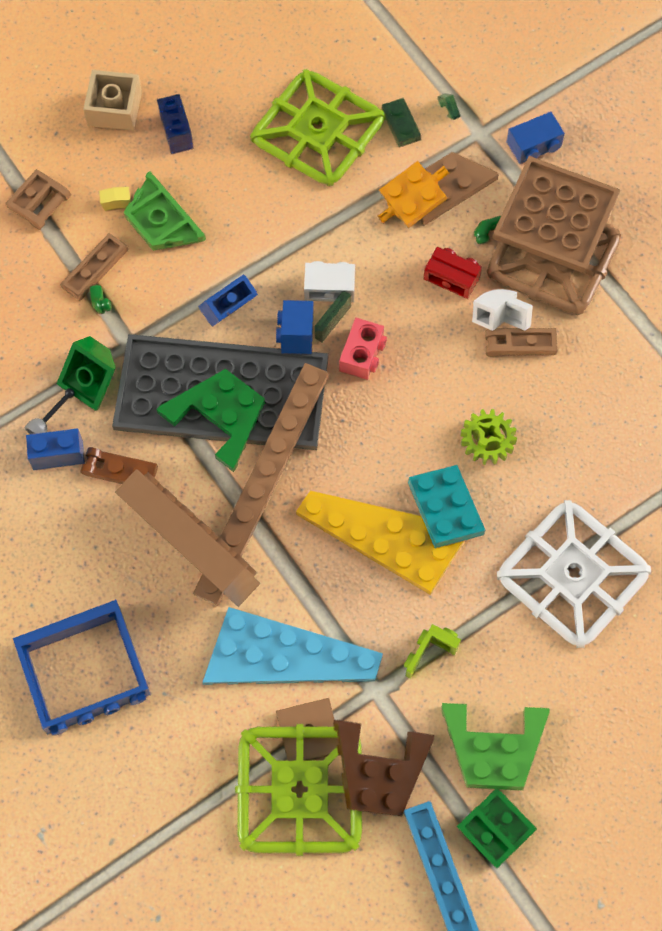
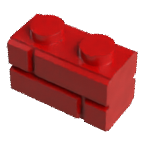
(452, 272)

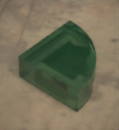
(449, 102)

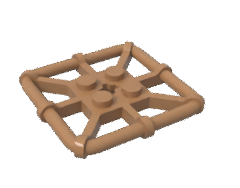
(555, 272)

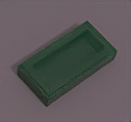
(332, 316)

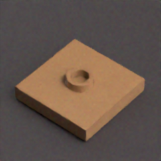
(311, 714)

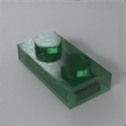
(401, 122)

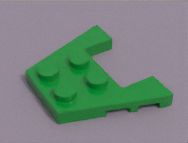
(226, 404)

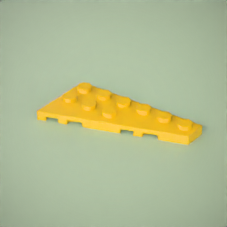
(383, 535)

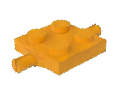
(413, 194)

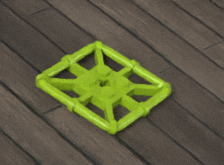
(320, 140)
(284, 801)

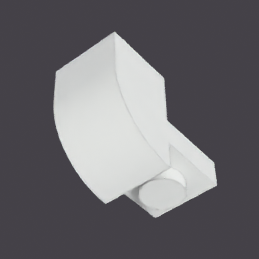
(499, 307)

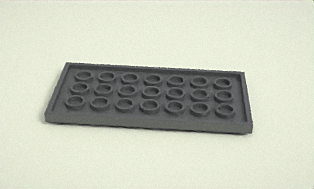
(166, 367)

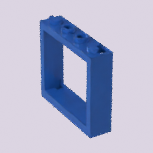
(67, 628)

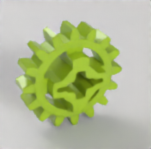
(482, 427)

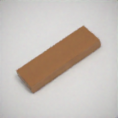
(94, 266)

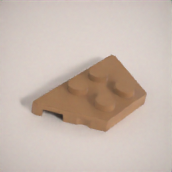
(463, 181)

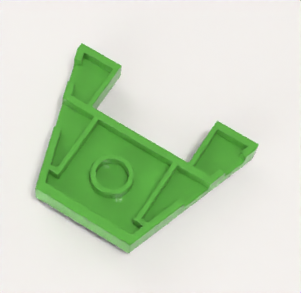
(494, 758)

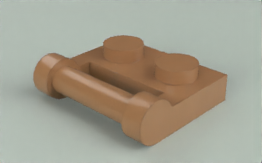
(33, 193)

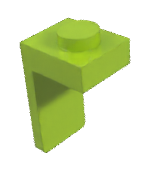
(443, 638)

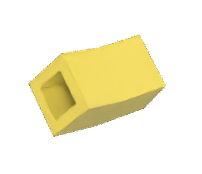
(114, 198)

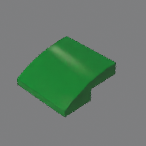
(497, 828)

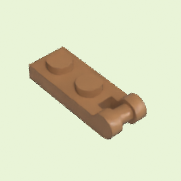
(520, 342)

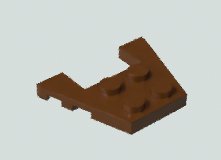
(379, 782)

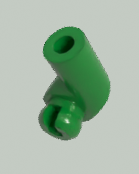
(483, 228)
(99, 303)

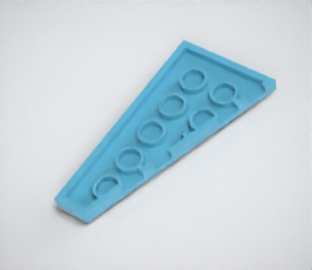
(274, 653)

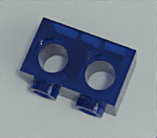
(175, 124)

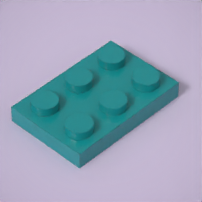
(446, 506)

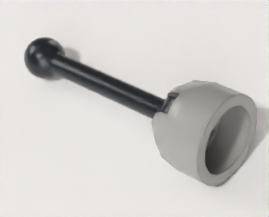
(39, 425)

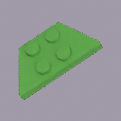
(160, 217)

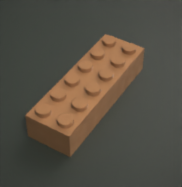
(189, 536)

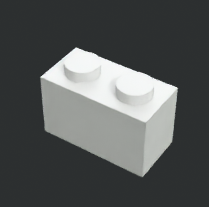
(328, 280)

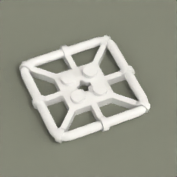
(574, 590)

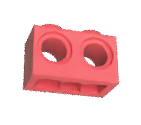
(359, 348)

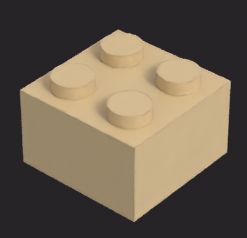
(112, 100)

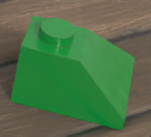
(88, 371)

